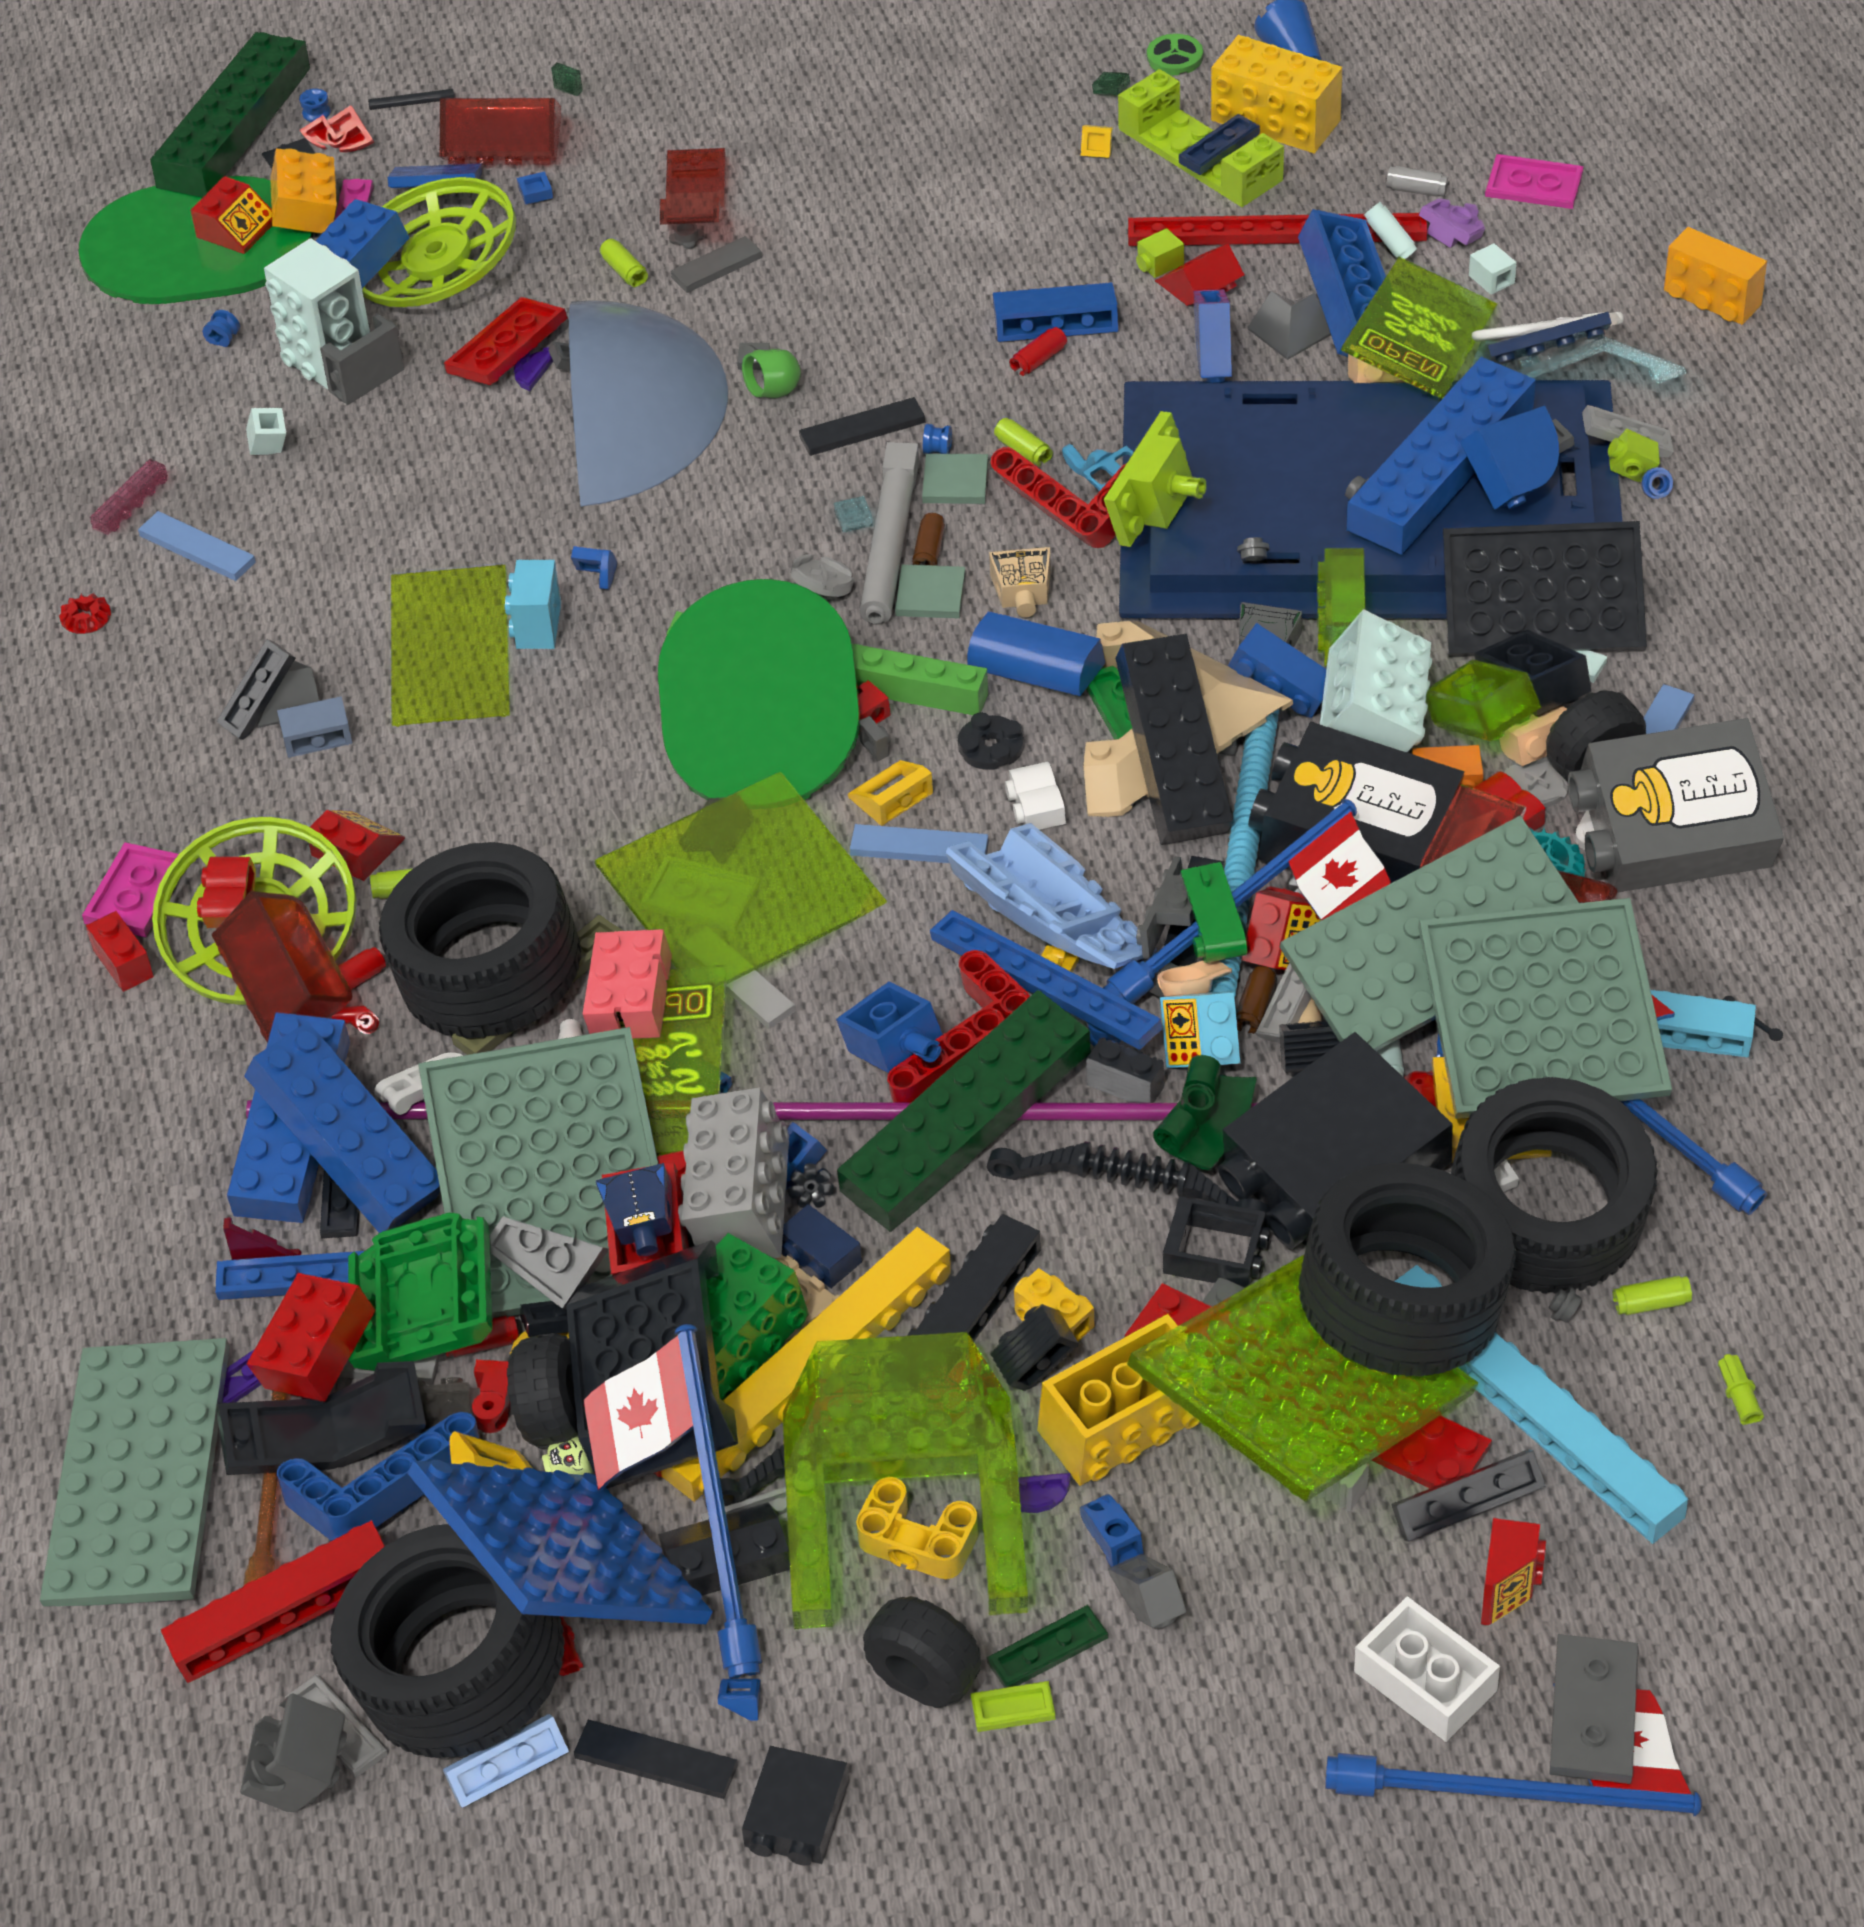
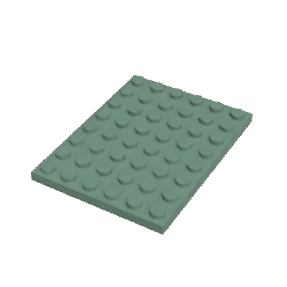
(532, 1134)

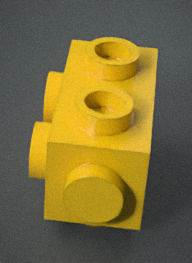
(1051, 1291)

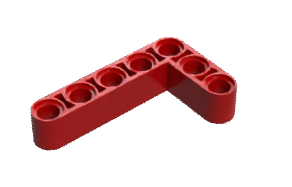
(1063, 501)
(997, 996)

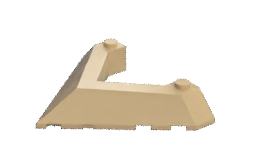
(1232, 705)

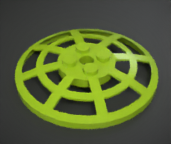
(449, 238)
(268, 859)

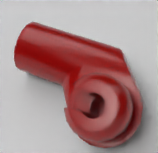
(359, 1017)

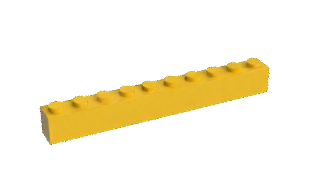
(858, 1313)

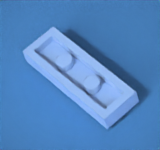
(505, 1761)

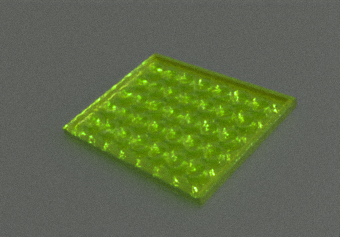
(1285, 1394)

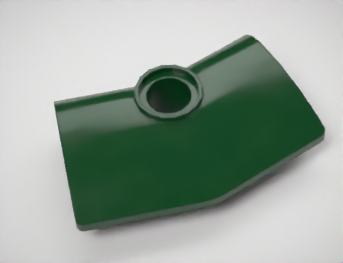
(1197, 1131)

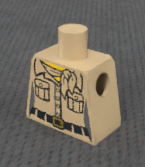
(1021, 578)

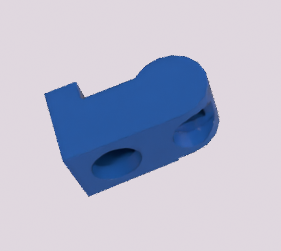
(1112, 1529)

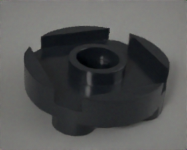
(985, 727)

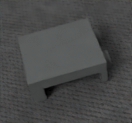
(363, 363)

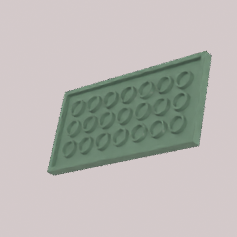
(1369, 957)
(136, 1474)

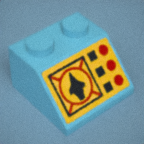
(1200, 1027)

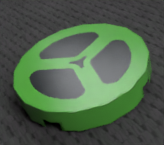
(1175, 54)

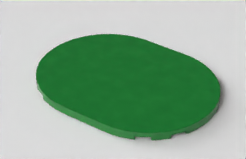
(150, 253)
(758, 688)

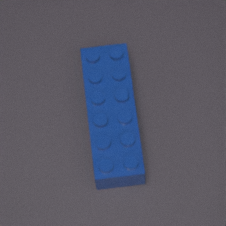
(1342, 269)
(344, 1128)
(272, 1166)

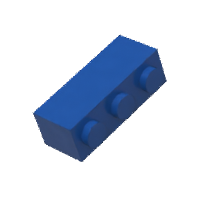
(1281, 668)

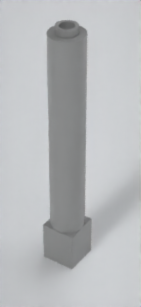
(881, 577)

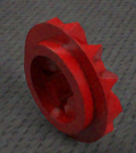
(81, 622)

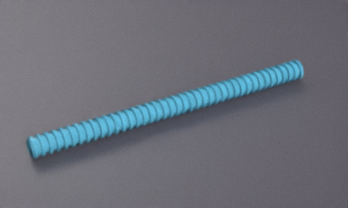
(1244, 840)

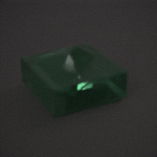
(566, 79)
(1111, 83)

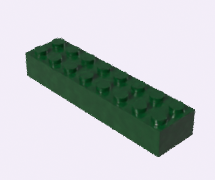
(230, 114)
(964, 1111)

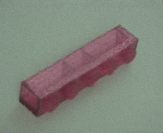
(128, 497)

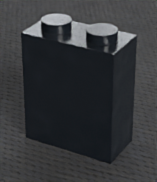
(795, 1806)

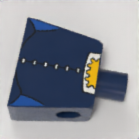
(639, 1206)

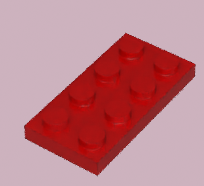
(505, 341)

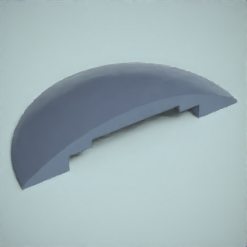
(641, 398)

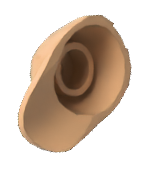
(1191, 978)

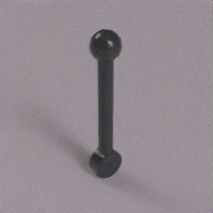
(1774, 1034)

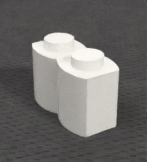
(1035, 796)

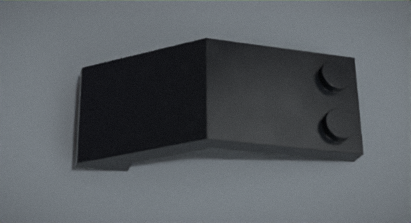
(327, 1433)

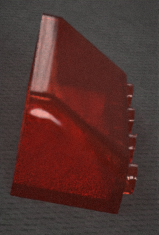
(499, 130)
(280, 960)

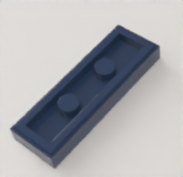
(1219, 144)

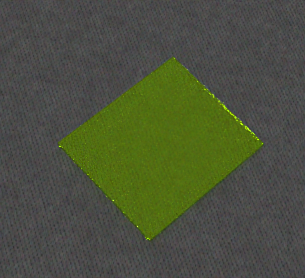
(741, 880)

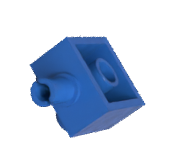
(891, 1028)

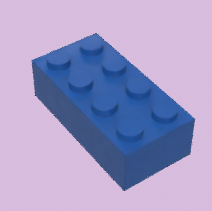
(365, 237)

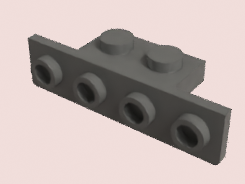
(1169, 907)

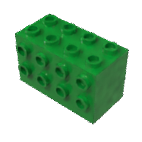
(751, 1310)

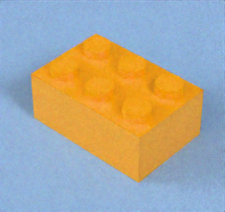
(303, 190)
(1715, 275)

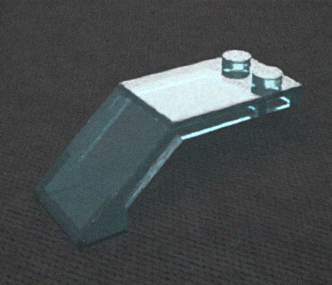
(1658, 367)

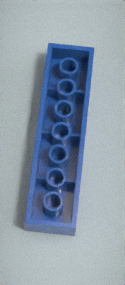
(1431, 461)

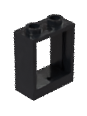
(1219, 1218)

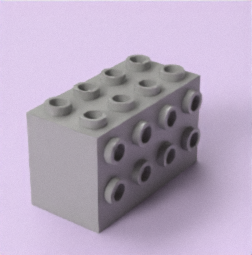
(735, 1170)

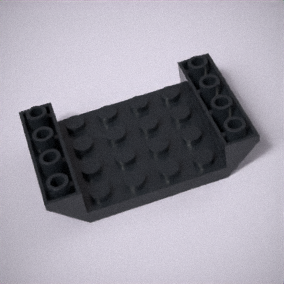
(629, 1320)

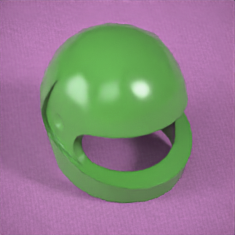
(779, 371)

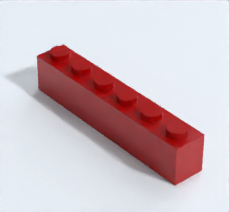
(269, 1604)

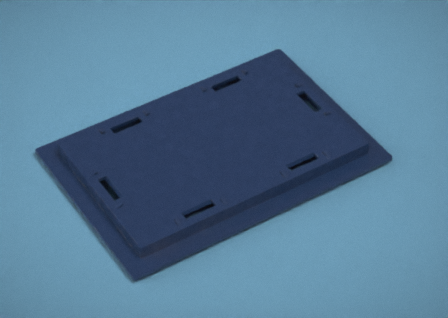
(1280, 473)

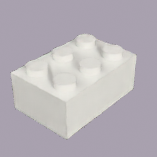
(1426, 1669)

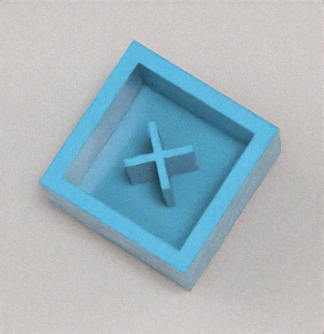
(533, 604)

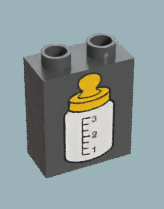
(1677, 806)

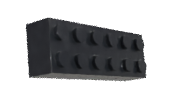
(1173, 739)

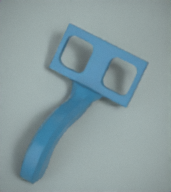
(1096, 461)

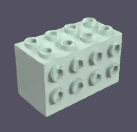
(314, 303)
(1377, 683)

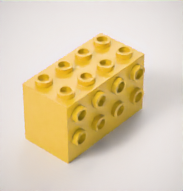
(1278, 89)
(1106, 1411)

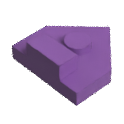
(1452, 222)

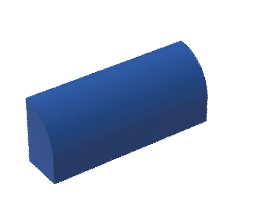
(1070, 308)
(1035, 653)

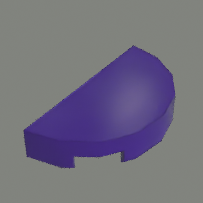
(531, 368)
(1043, 1491)

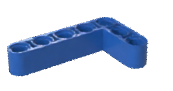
(375, 1493)

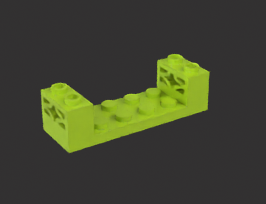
(1154, 118)

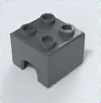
(294, 1756)

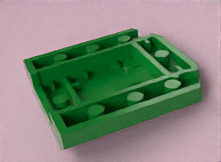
(425, 1289)

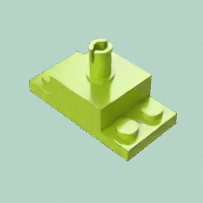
(1152, 483)

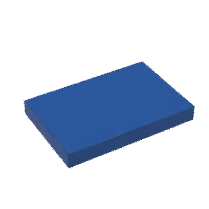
(417, 175)

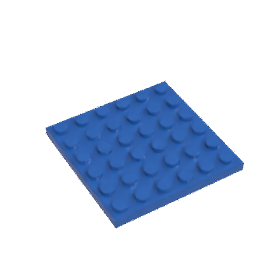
(559, 1543)

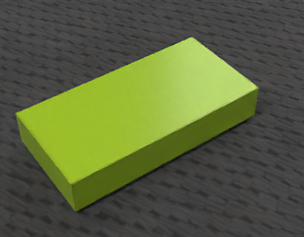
(1012, 1706)

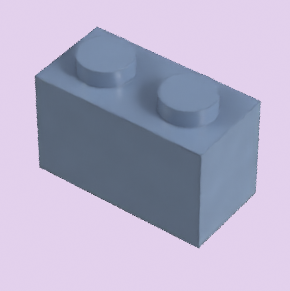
(314, 727)

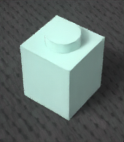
(1492, 268)
(265, 431)

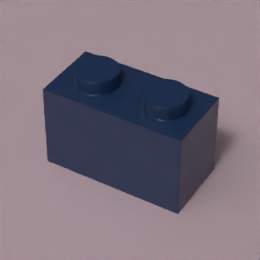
(820, 1246)

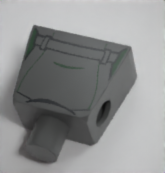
(1279, 621)

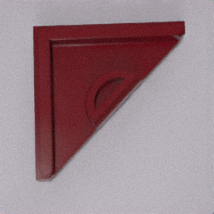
(252, 1244)

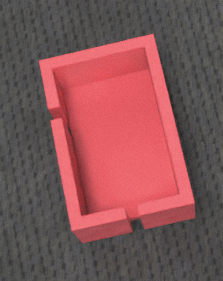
(628, 978)

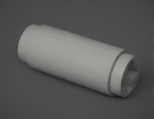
(1417, 181)

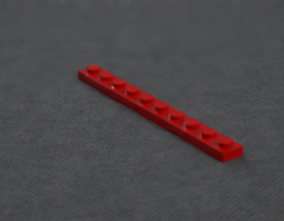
(1249, 229)

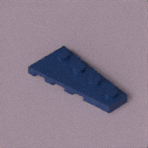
(1540, 341)

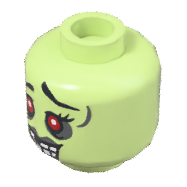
(567, 1457)

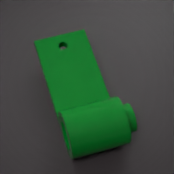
(1215, 913)

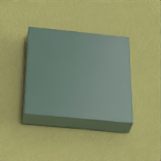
(955, 478)
(930, 591)

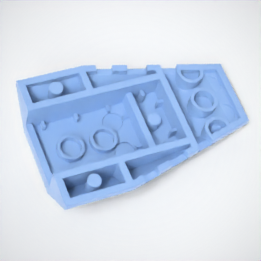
(1048, 896)

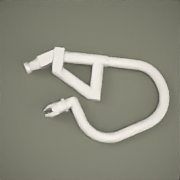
(1523, 329)

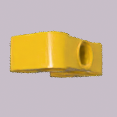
(911, 1542)

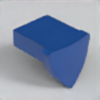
(596, 561)

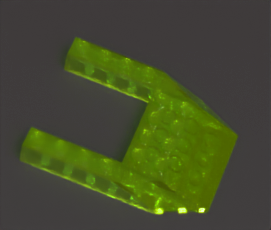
(899, 1413)

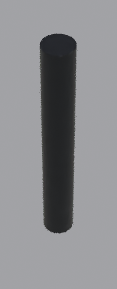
(409, 99)

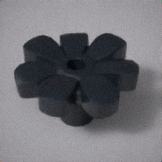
(810, 1185)

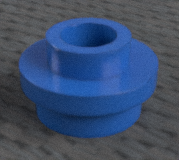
(1665, 486)

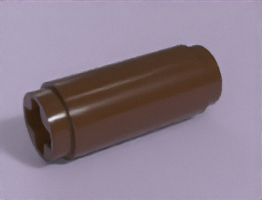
(929, 539)
(1255, 998)

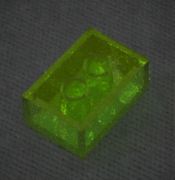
(1339, 594)
(1482, 700)

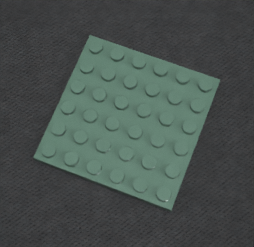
(1544, 998)

